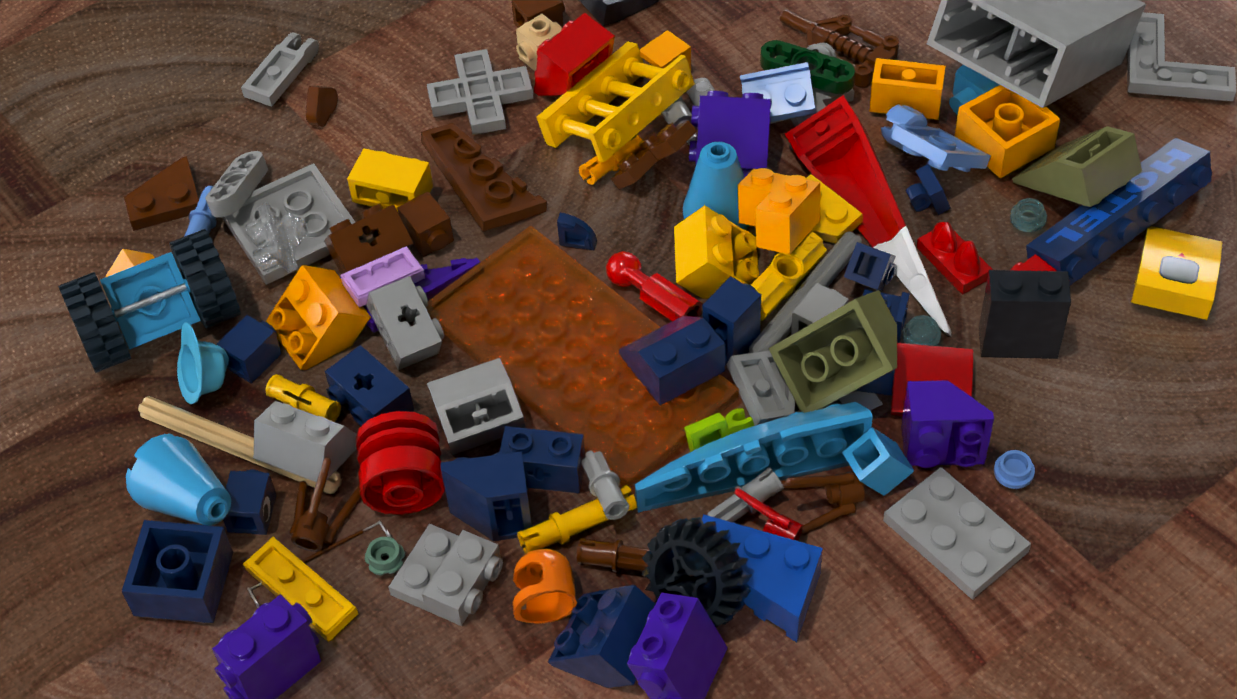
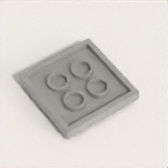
(304, 196)

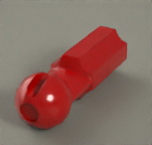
(656, 291)

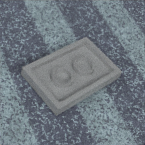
(956, 532)

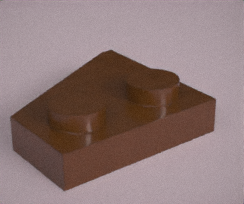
(163, 197)

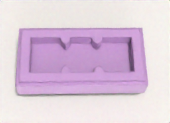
(381, 273)

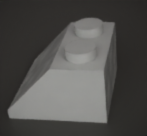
(300, 441)

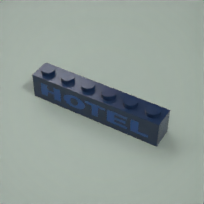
(1098, 231)

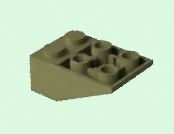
(1085, 167)

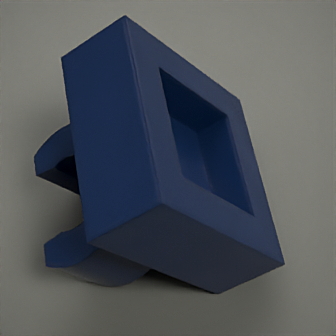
(927, 192)

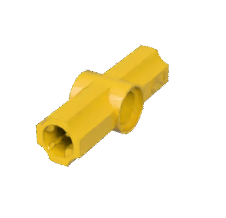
(787, 271)

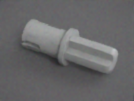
(604, 485)
(761, 488)

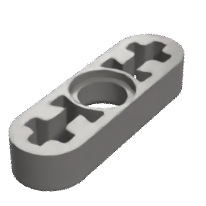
(236, 184)

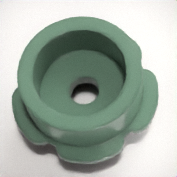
(384, 547)

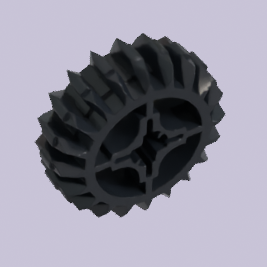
(698, 563)

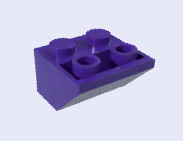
(944, 425)

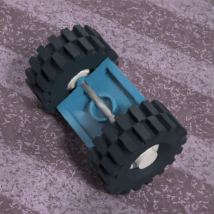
(150, 300)

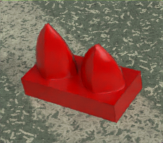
(954, 257)

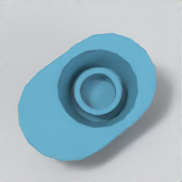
(199, 366)

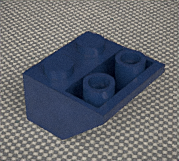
(489, 493)
(602, 636)

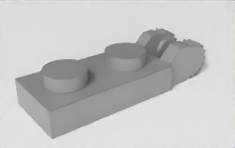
(279, 69)

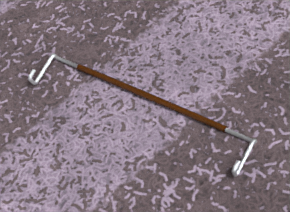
(325, 550)

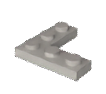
(1153, 75)

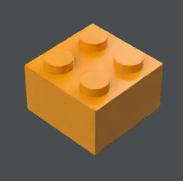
(1007, 129)

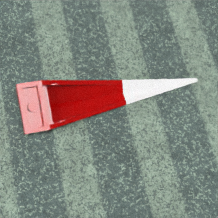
(843, 158)

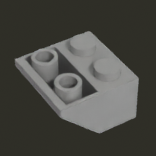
(476, 405)

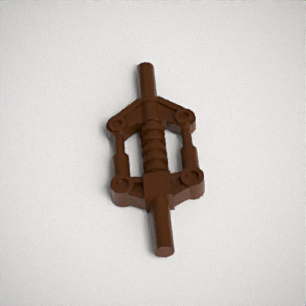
(832, 32)

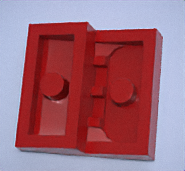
(930, 364)

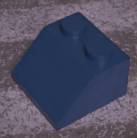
(676, 357)

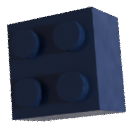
(178, 571)

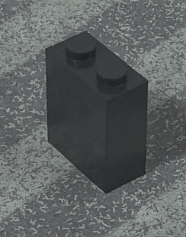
(1024, 314)

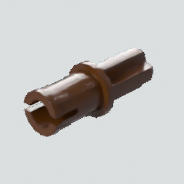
(610, 555)

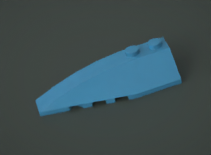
(787, 445)

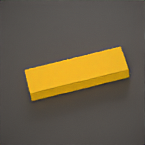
(289, 576)

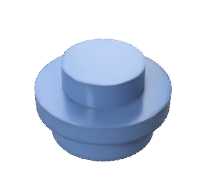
(1014, 469)

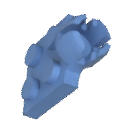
(941, 148)

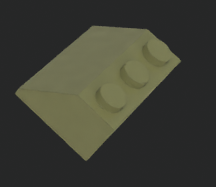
(838, 352)

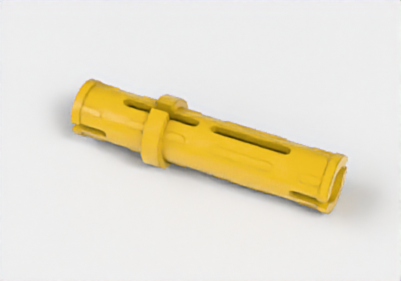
(563, 526)

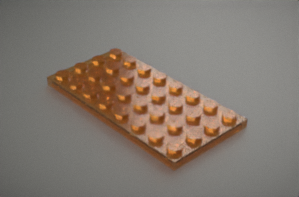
(561, 351)

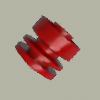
(399, 463)

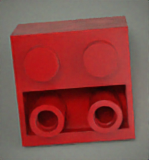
(571, 55)

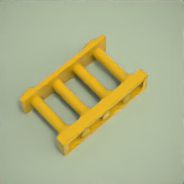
(604, 84)

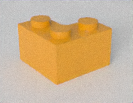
(779, 208)

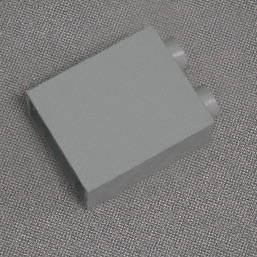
(1037, 45)

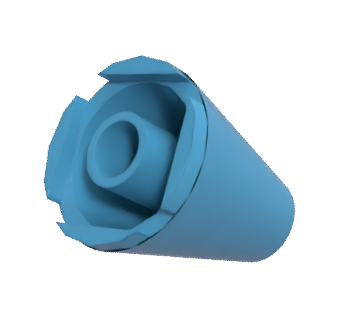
(716, 182)
(177, 481)

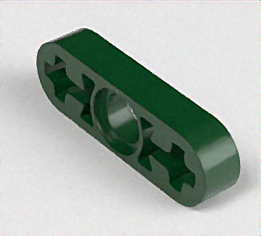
(832, 66)

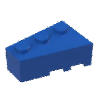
(781, 572)

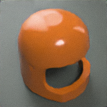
(545, 587)

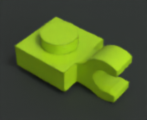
(716, 427)

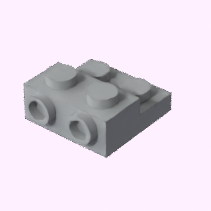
(447, 573)

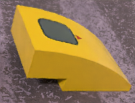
(1177, 272)

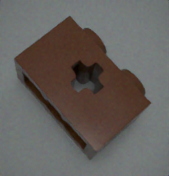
(386, 229)

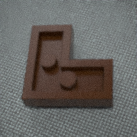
(654, 148)

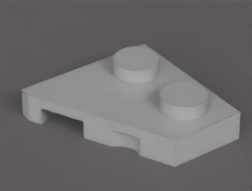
(761, 386)

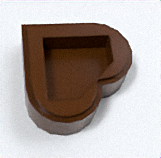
(319, 104)

